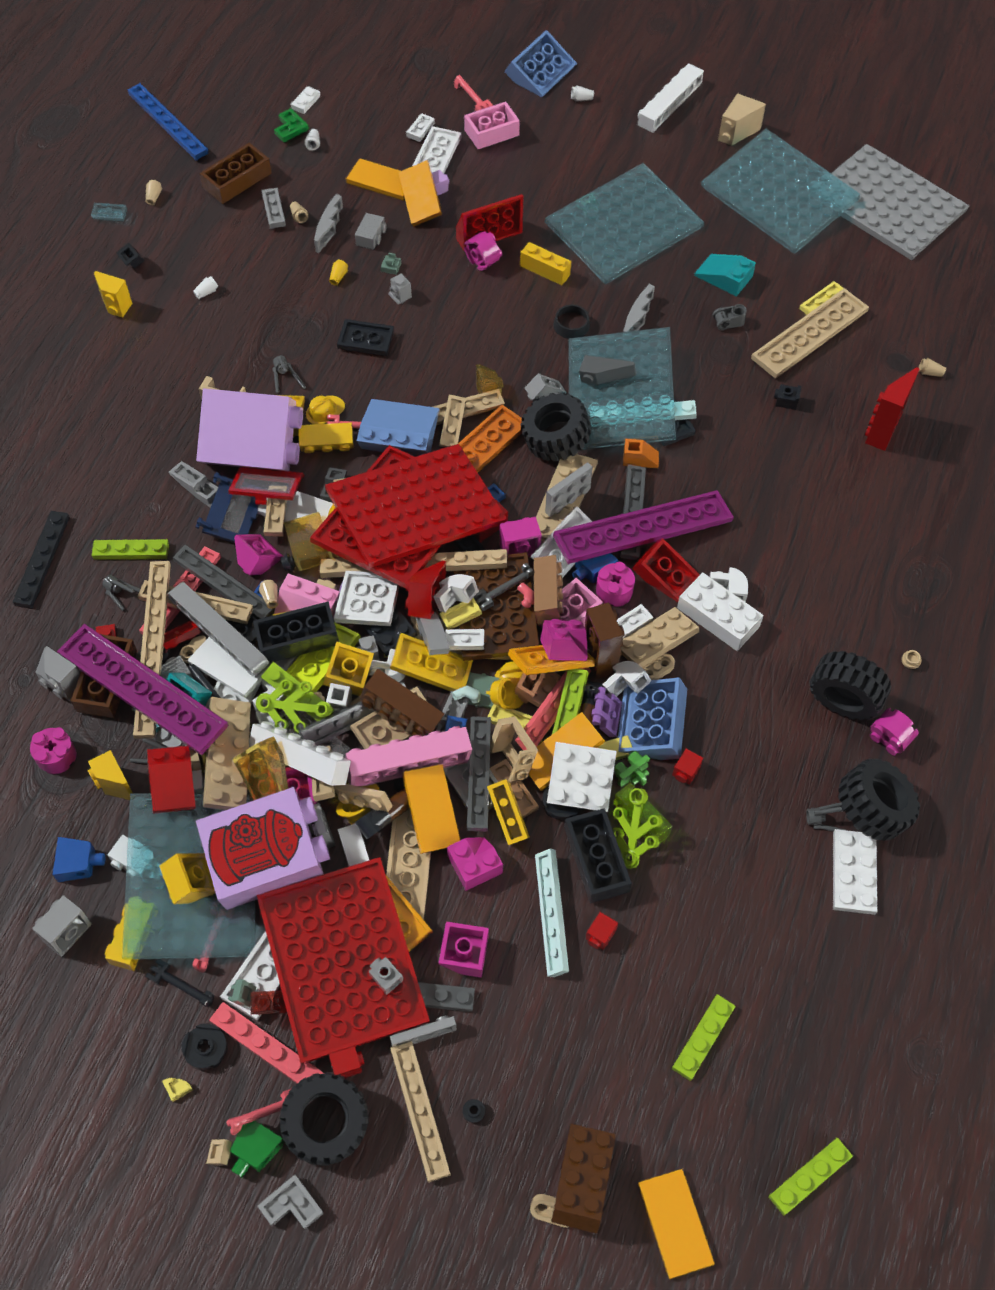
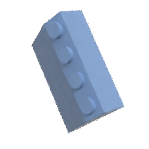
(540, 65)
(398, 425)
(654, 719)

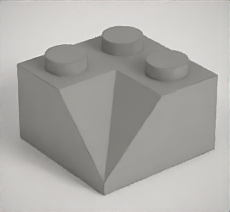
(57, 674)
(61, 925)

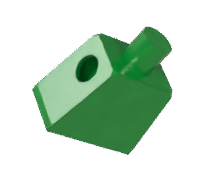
(254, 1147)

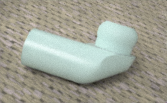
(469, 692)

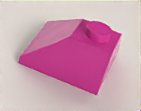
(255, 554)

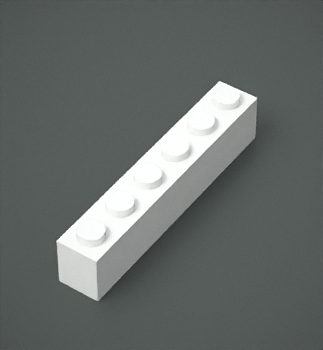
(670, 97)
(304, 755)

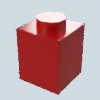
(687, 766)
(601, 931)
(347, 1062)

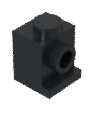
(130, 256)
(787, 396)

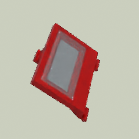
(265, 484)

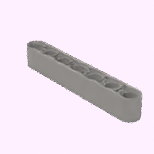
(218, 629)

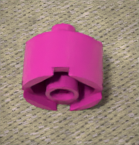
(482, 250)
(615, 584)
(893, 731)
(53, 750)

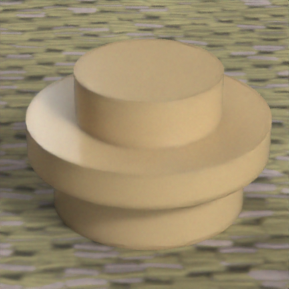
(911, 659)

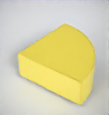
(176, 1088)

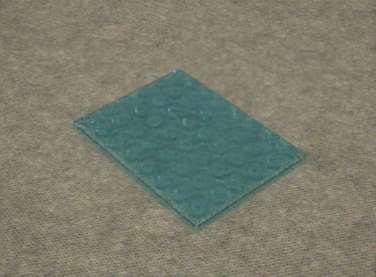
(780, 190)
(624, 223)
(631, 406)
(151, 920)

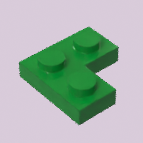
(292, 125)

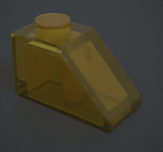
(487, 379)

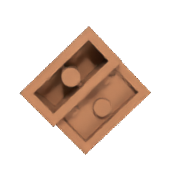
(536, 687)

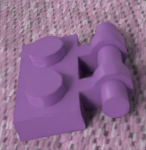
(610, 715)

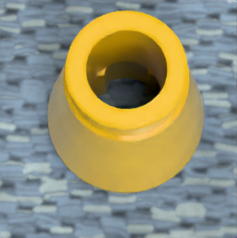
(338, 271)

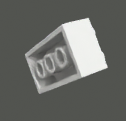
(720, 611)

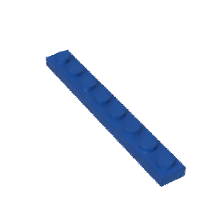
(168, 121)

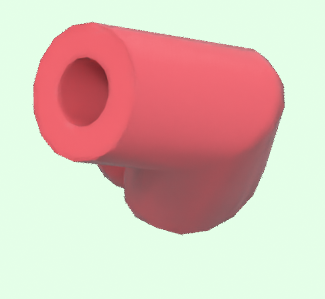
(528, 595)

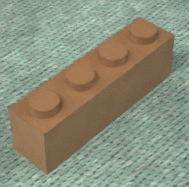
(547, 588)

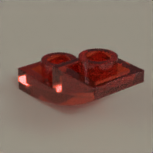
(267, 1002)

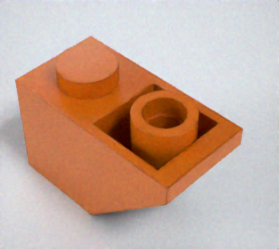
(640, 454)

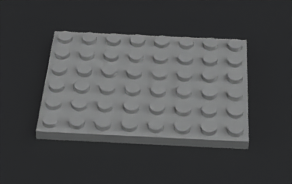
(896, 202)

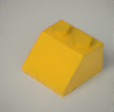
(114, 293)
(349, 667)
(108, 776)
(187, 877)

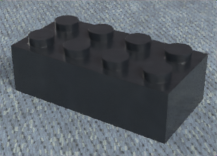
(296, 632)
(597, 855)

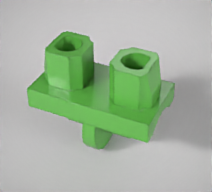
(635, 773)

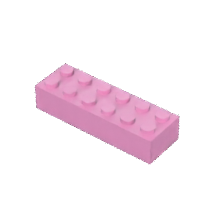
(389, 761)

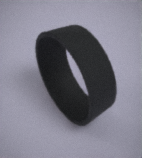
(567, 332)

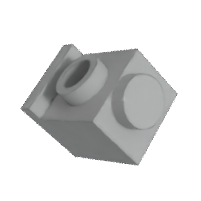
(400, 289)
(369, 644)
(388, 982)

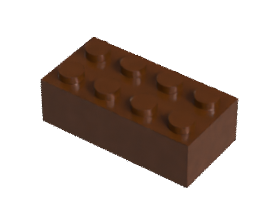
(235, 173)
(603, 639)
(91, 696)
(400, 705)
(583, 1178)

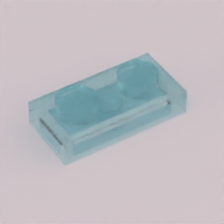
(109, 211)

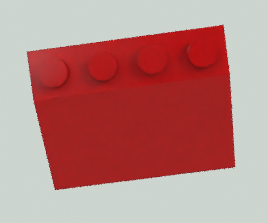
(500, 218)
(889, 410)

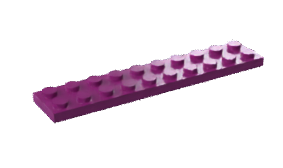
(642, 526)
(143, 689)

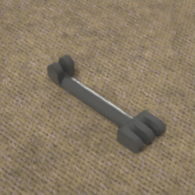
(485, 599)

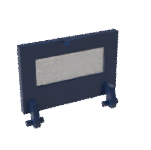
(229, 513)

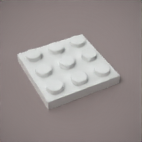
(366, 599)
(581, 776)

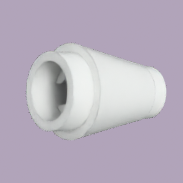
(580, 94)
(312, 140)
(205, 288)

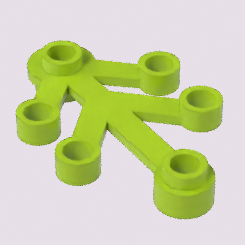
(290, 704)
(634, 830)

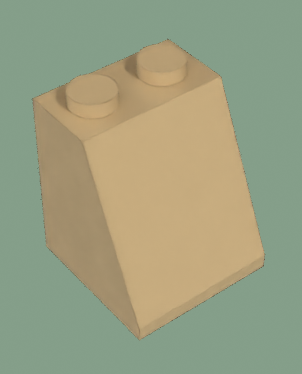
(741, 119)

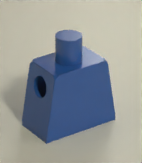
(590, 567)
(75, 859)

